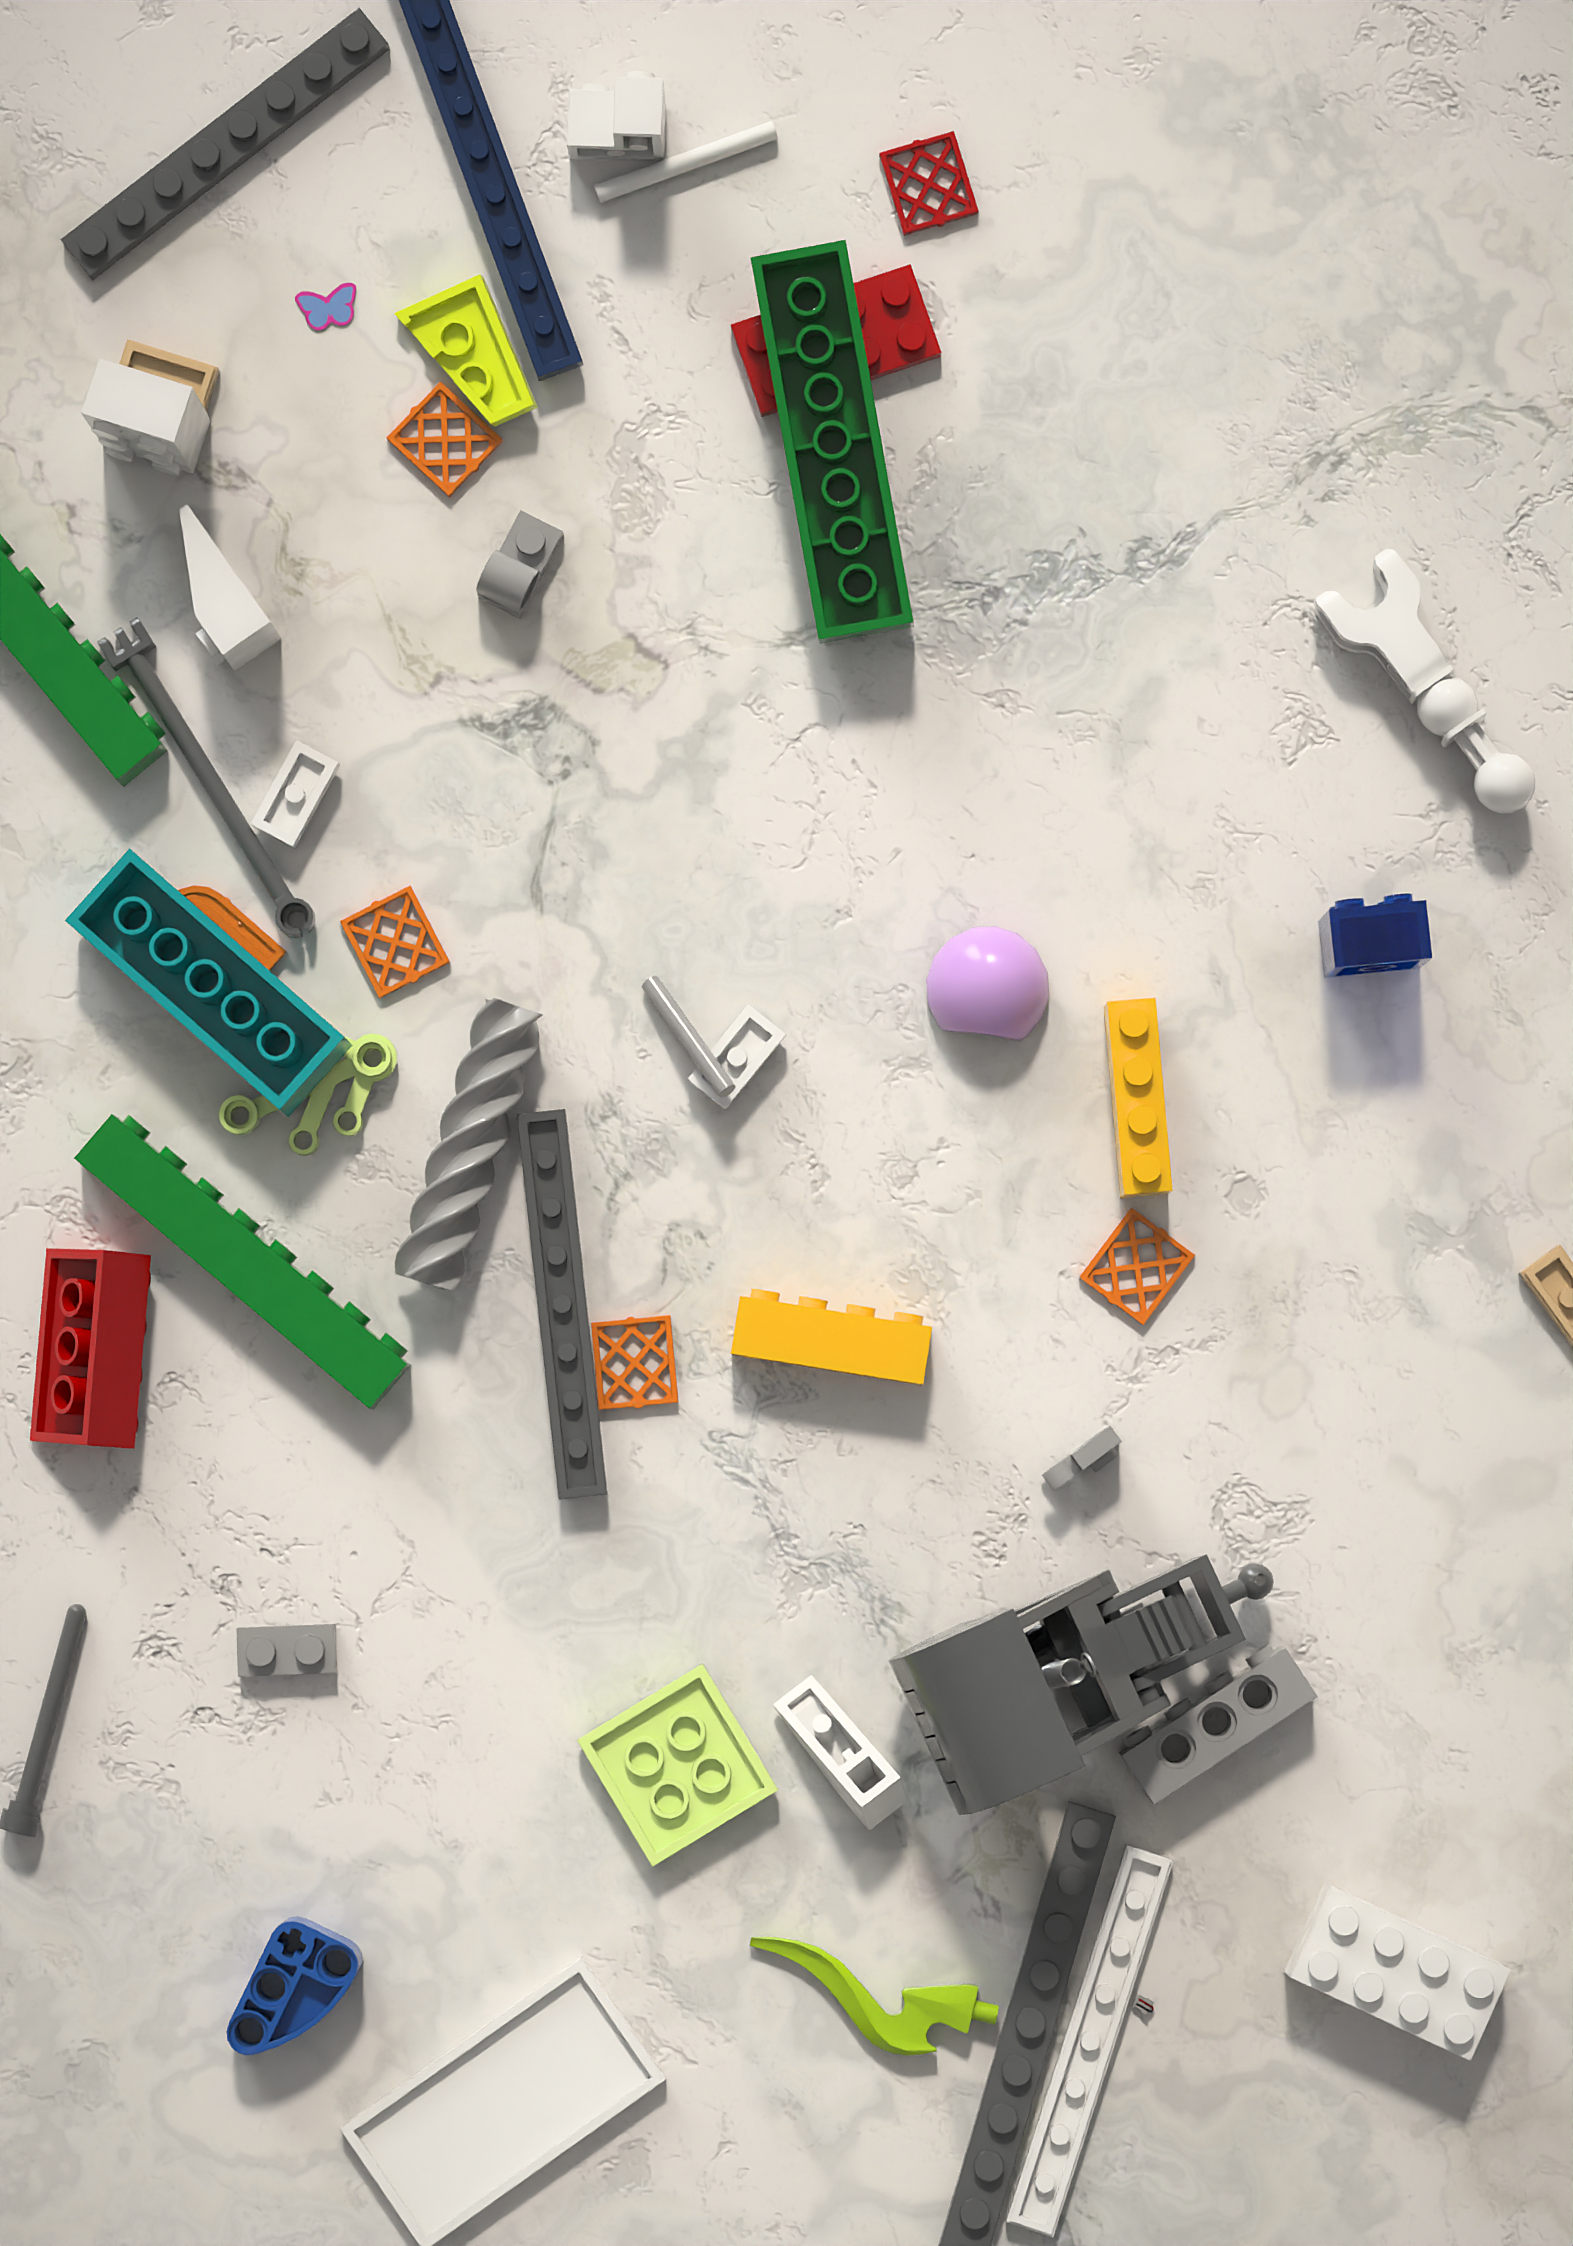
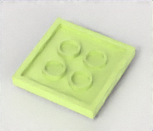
(677, 1764)

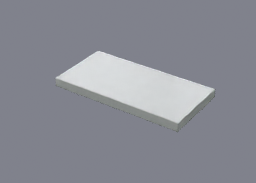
(503, 2103)

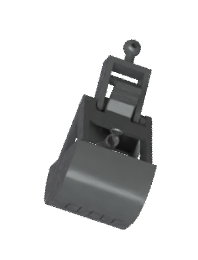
(992, 1706)

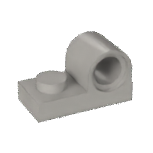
(519, 565)

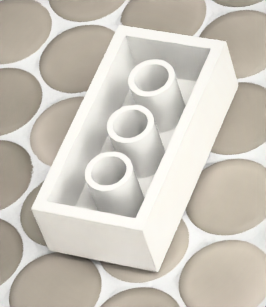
(1397, 1971)

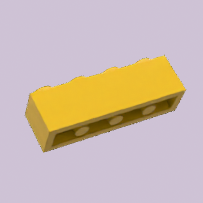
(1137, 1097)
(831, 1339)

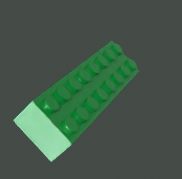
(832, 441)

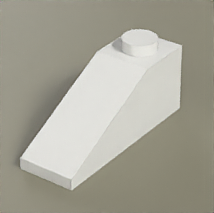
(842, 1753)

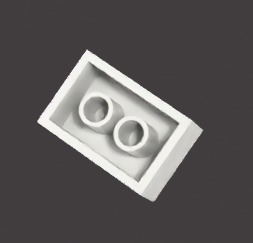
(146, 417)

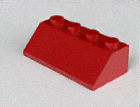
(90, 1347)

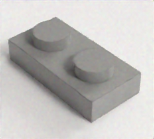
(286, 1650)

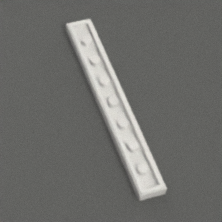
(1089, 2040)

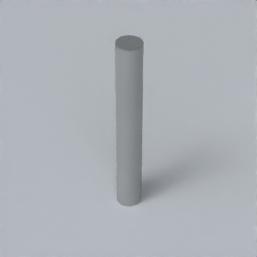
(688, 1036)

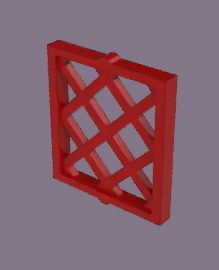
(917, 147)

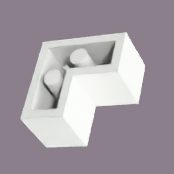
(620, 122)

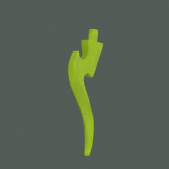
(895, 2033)

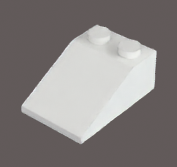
(230, 616)

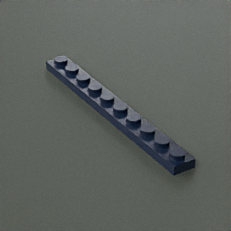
(492, 186)

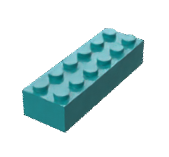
(209, 982)

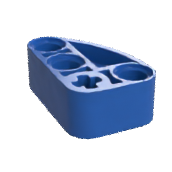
(309, 1985)

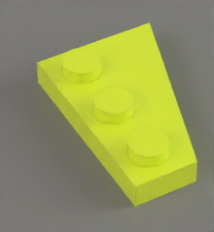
(473, 348)

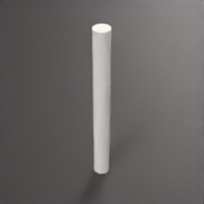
(685, 162)

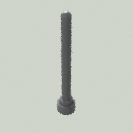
(22, 1813)

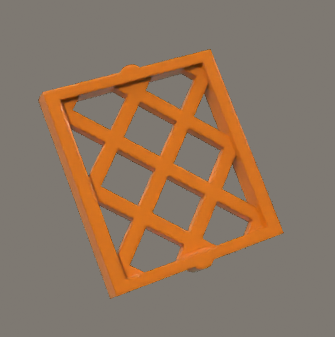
(417, 414)
(412, 975)
(1159, 1235)
(638, 1400)

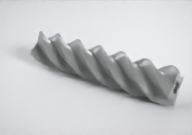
(471, 1134)

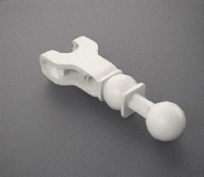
(1425, 677)

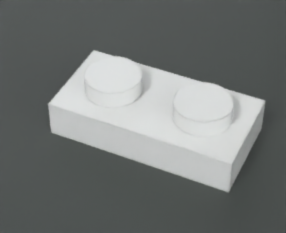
(295, 794)
(741, 1053)

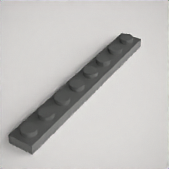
(225, 144)
(562, 1304)

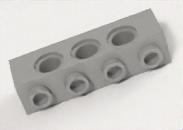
(1286, 1694)

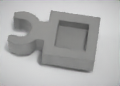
(1094, 1453)

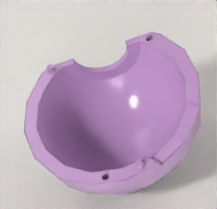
(988, 984)

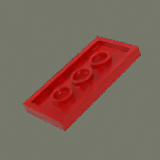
(892, 324)

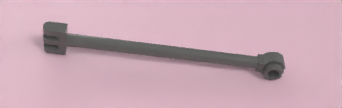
(133, 656)

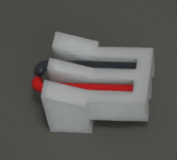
(1143, 2004)

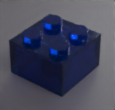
(1374, 937)

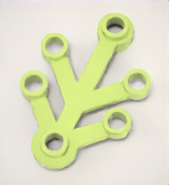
(321, 1095)

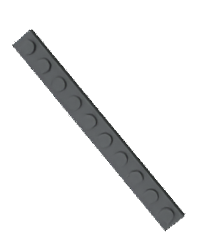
(1028, 2027)

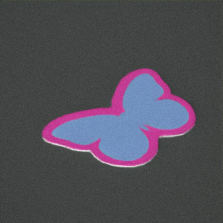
(323, 310)

